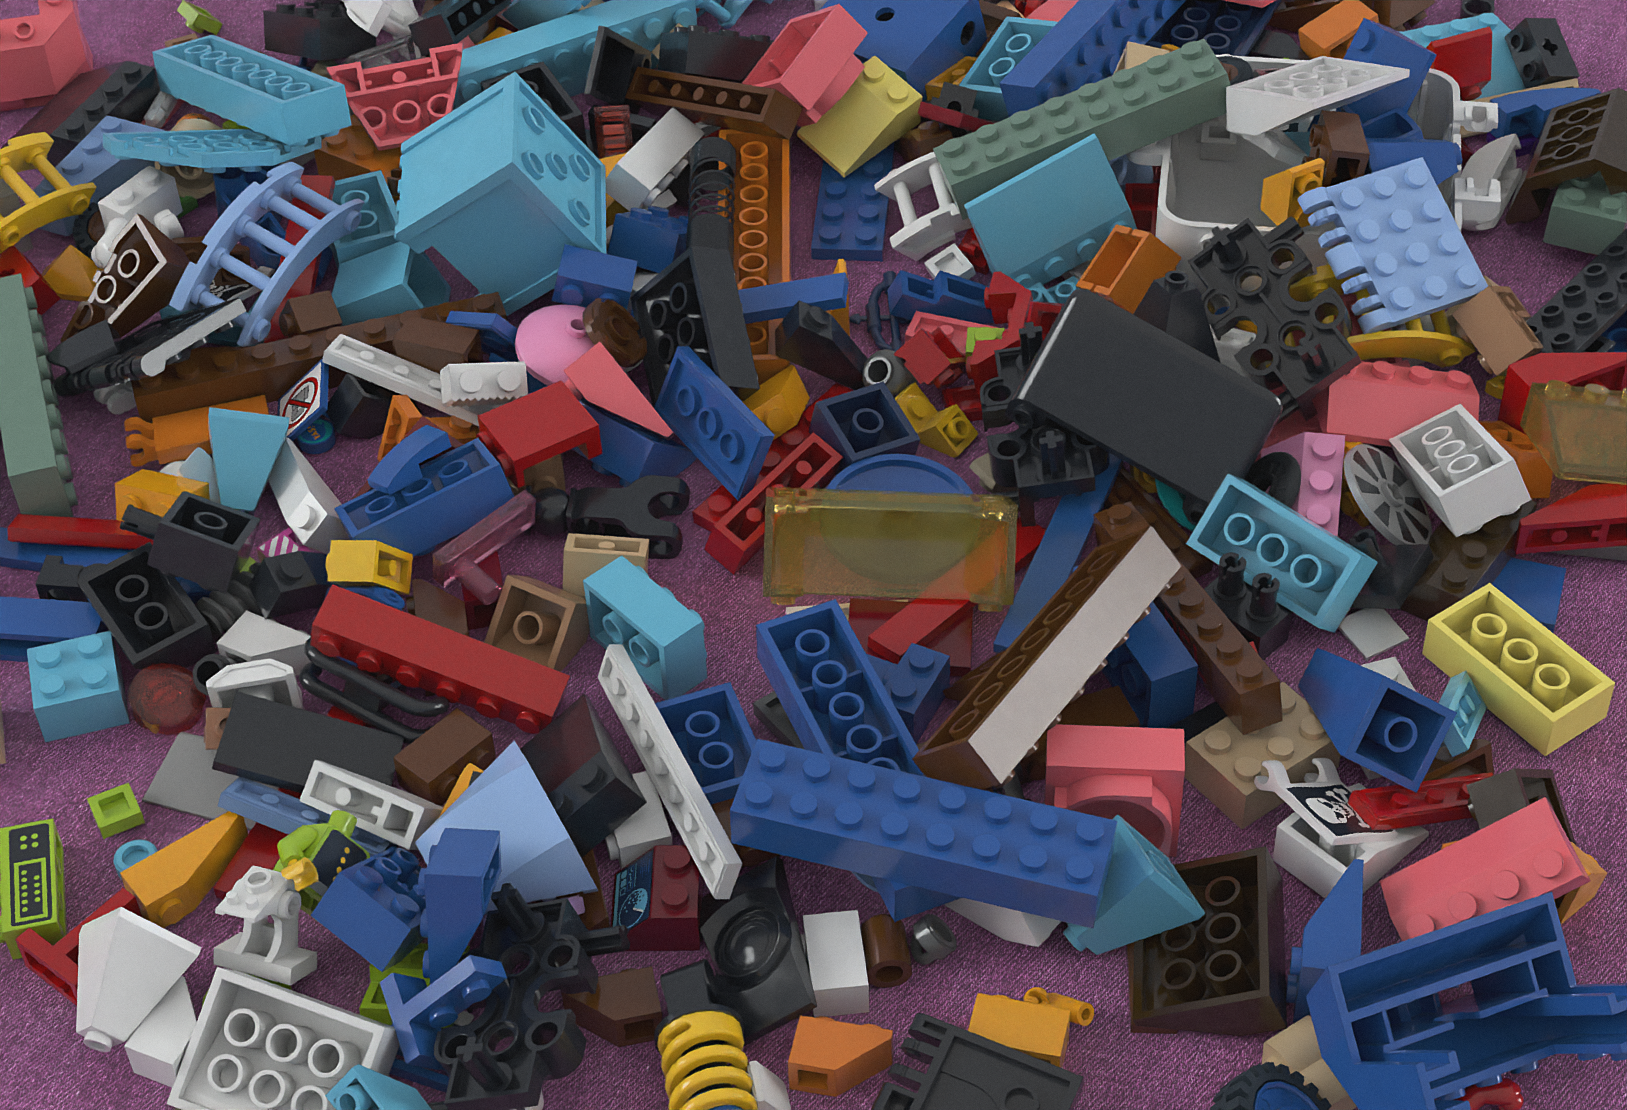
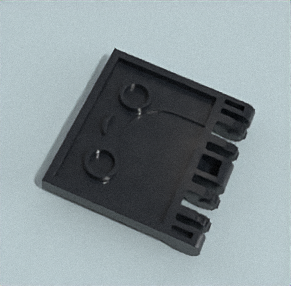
(152, 348)
(973, 1074)

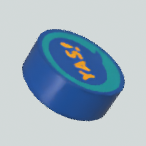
(317, 437)

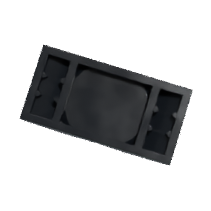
(758, 951)

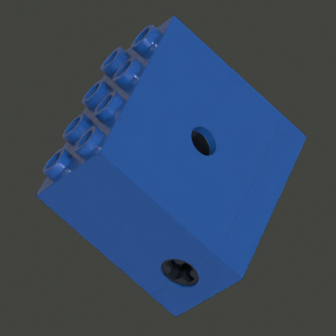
(917, 35)

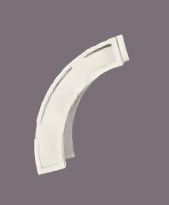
(928, 231)

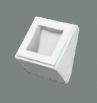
(767, 1088)

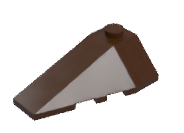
(134, 282)

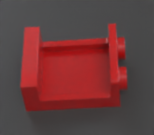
(537, 430)

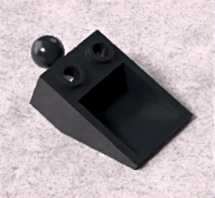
(613, 69)

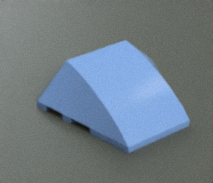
(533, 841)

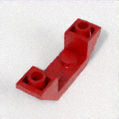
(1009, 305)

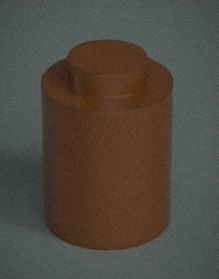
(885, 951)

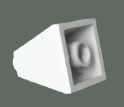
(124, 974)

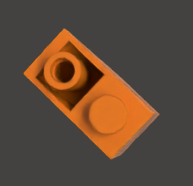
(836, 1055)

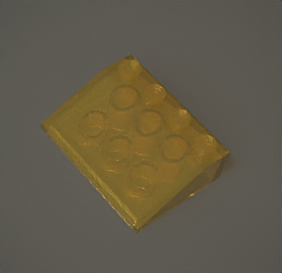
(1579, 430)

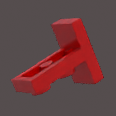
(59, 962)

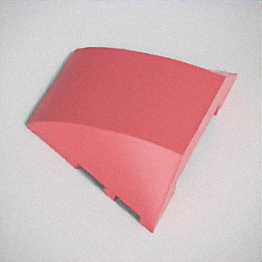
(402, 96)

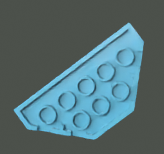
(206, 148)

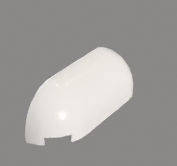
(1497, 162)

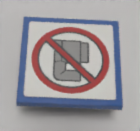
(305, 400)

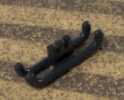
(367, 694)

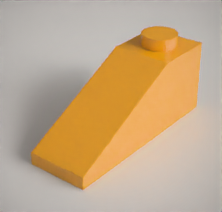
(184, 872)

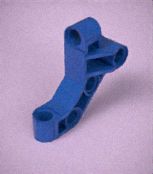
(229, 187)

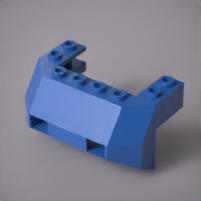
(1403, 1048)

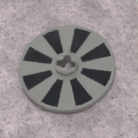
(1387, 496)

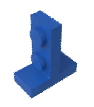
(422, 1010)

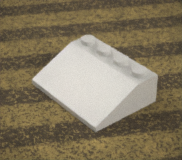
(1302, 92)
(273, 1048)

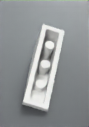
(305, 500)

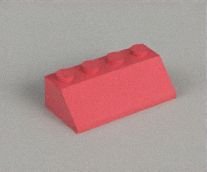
(1388, 399)
(1485, 872)

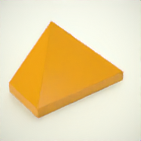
(71, 275)

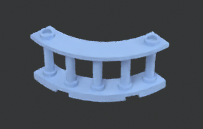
(240, 221)

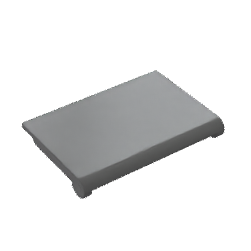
(189, 782)

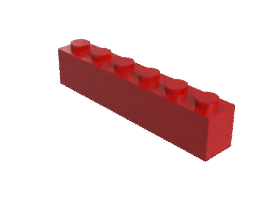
(438, 660)

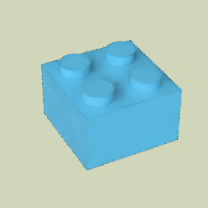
(77, 686)

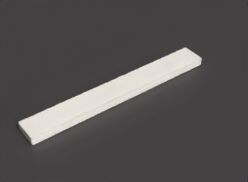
(670, 772)

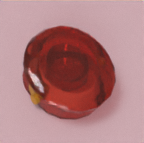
(165, 699)

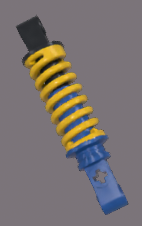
(700, 1042)

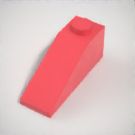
(609, 388)

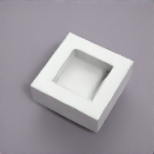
(950, 261)

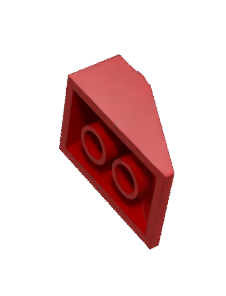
(1575, 369)

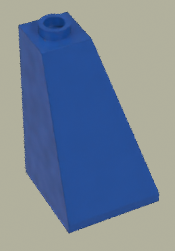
(1375, 718)

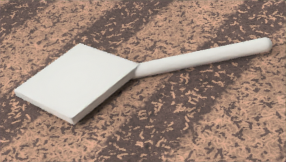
(1372, 632)

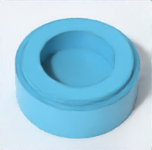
(132, 853)

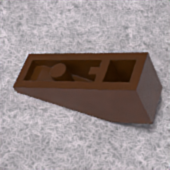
(922, 140)

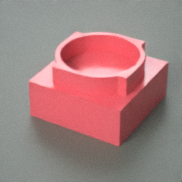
(812, 61)
(1119, 773)

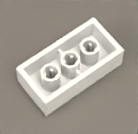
(1460, 470)

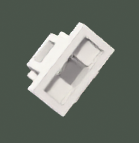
(265, 947)

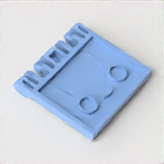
(1398, 242)

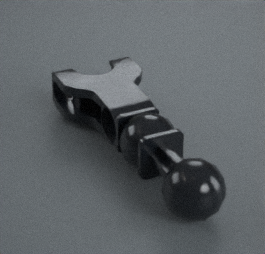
(616, 512)

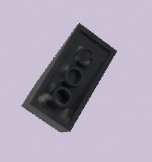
(583, 775)

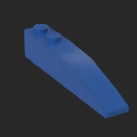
(625, 447)

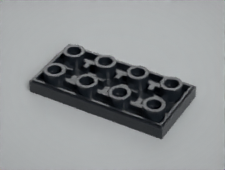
(281, 743)

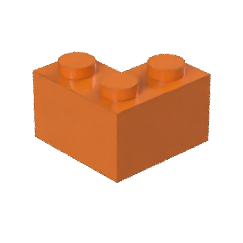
(1334, 30)

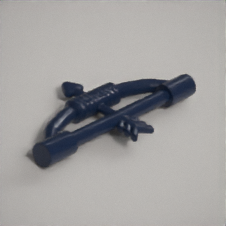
(874, 318)

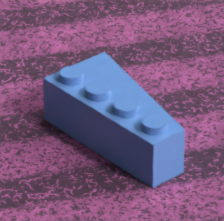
(94, 164)

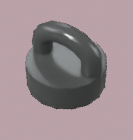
(934, 937)

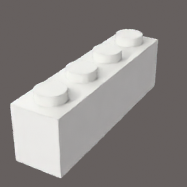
(653, 161)

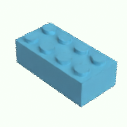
(1314, 567)

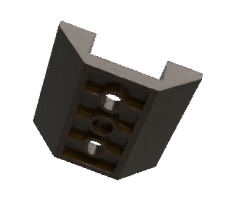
(1573, 144)

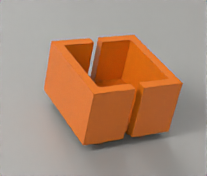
(1128, 266)

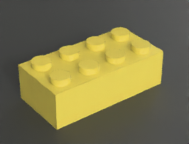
(1519, 668)

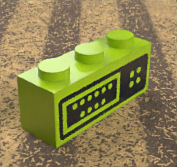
(31, 883)

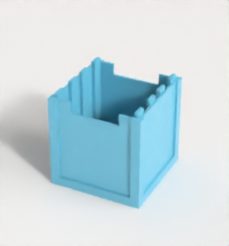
(502, 192)

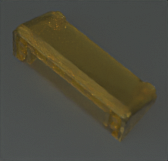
(889, 545)

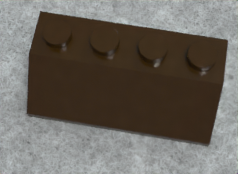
(1464, 563)

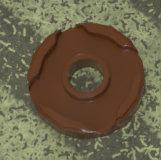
(615, 330)

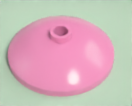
(552, 341)

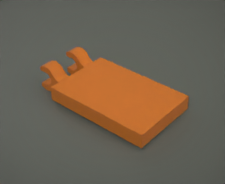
(180, 433)

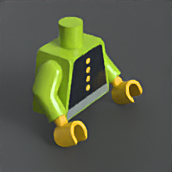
(317, 854)

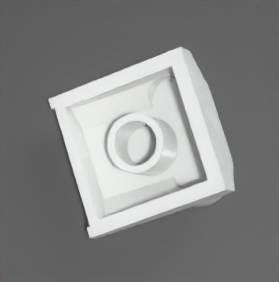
(258, 678)

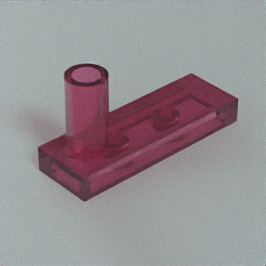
(461, 555)

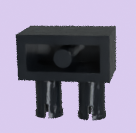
(1250, 607)

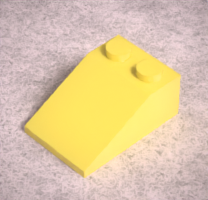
(865, 119)

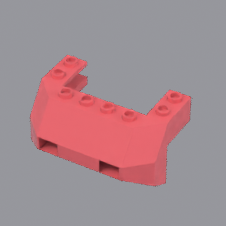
(41, 54)

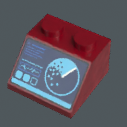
(660, 900)

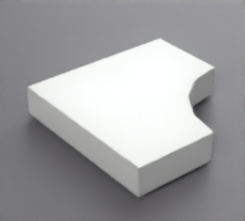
(1276, 144)

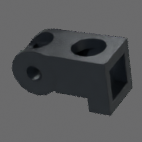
(59, 579)

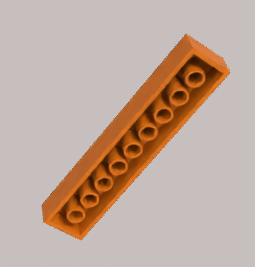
(761, 230)

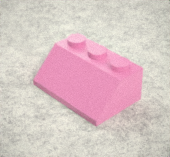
(1321, 475)

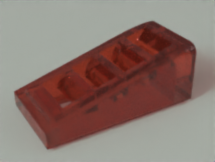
(613, 113)

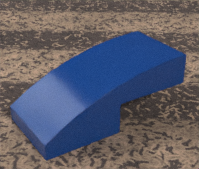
(401, 464)

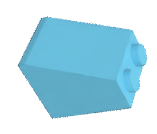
(387, 284)

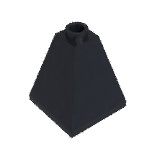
(1178, 310)

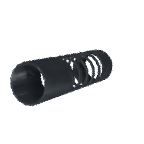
(712, 229)

